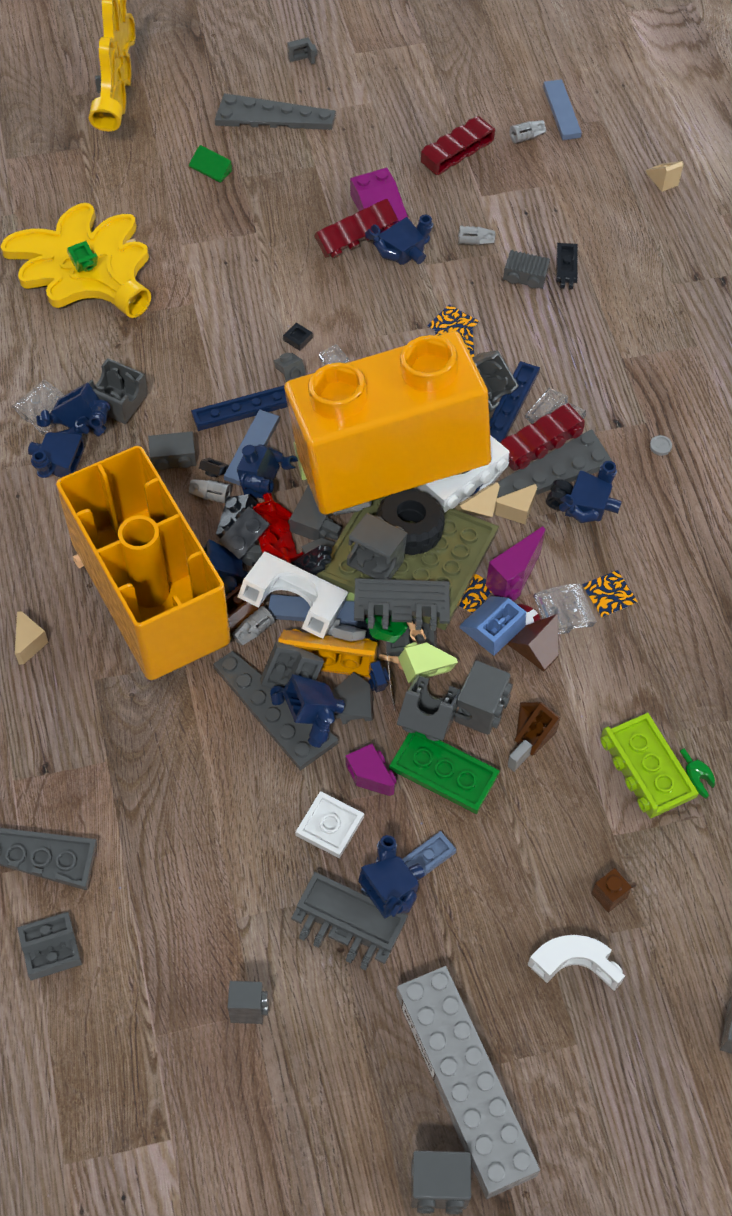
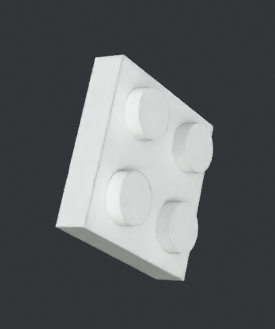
(329, 824)

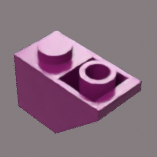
(369, 772)

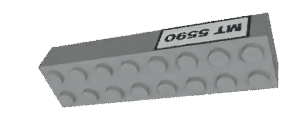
(467, 1082)

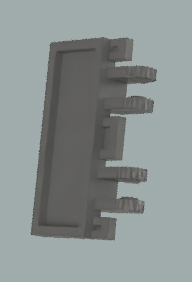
(402, 601)
(350, 916)

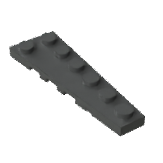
(254, 111)
(564, 463)
(275, 719)
(48, 856)

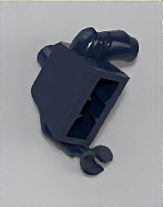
(402, 240)
(75, 404)
(59, 450)
(259, 469)
(592, 495)
(226, 565)
(309, 704)
(390, 881)

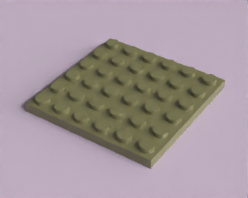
(451, 560)

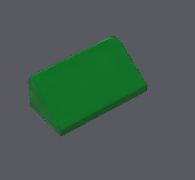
(211, 164)

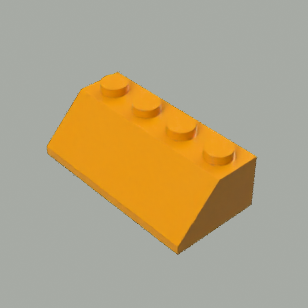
(338, 654)

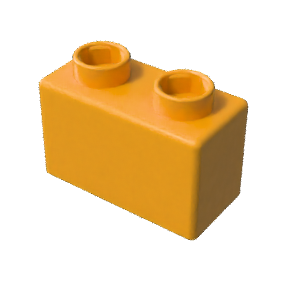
(390, 421)
(145, 562)

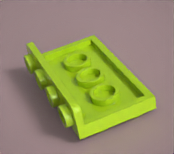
(648, 765)

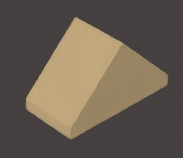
(666, 175)
(481, 503)
(517, 504)
(29, 638)

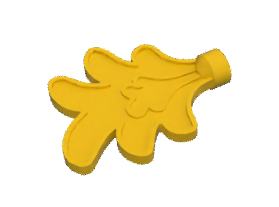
(114, 65)
(109, 280)

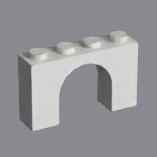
(453, 489)
(276, 574)

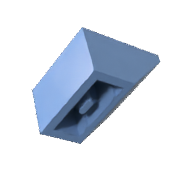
(495, 623)

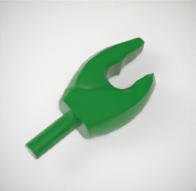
(696, 771)

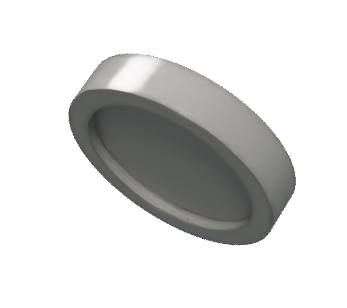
(660, 445)

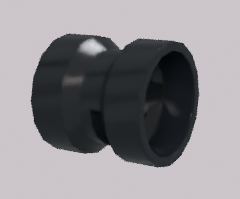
(558, 490)

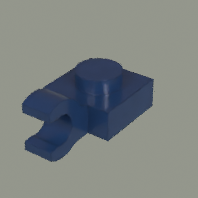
(379, 677)

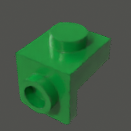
(82, 256)
(392, 634)

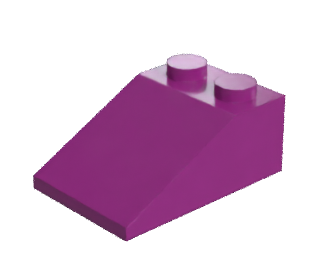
(375, 187)
(512, 568)

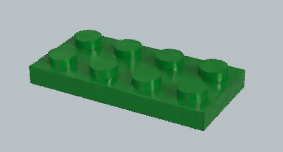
(445, 771)

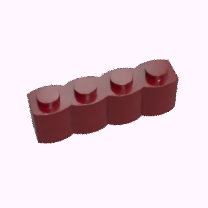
(456, 146)
(352, 229)
(544, 435)

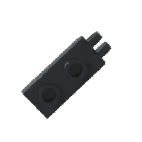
(566, 264)
(314, 560)

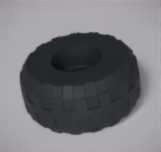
(419, 508)

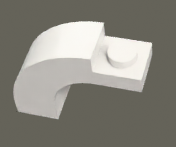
(576, 950)

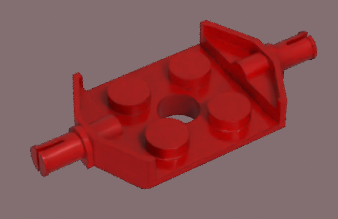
(278, 537)

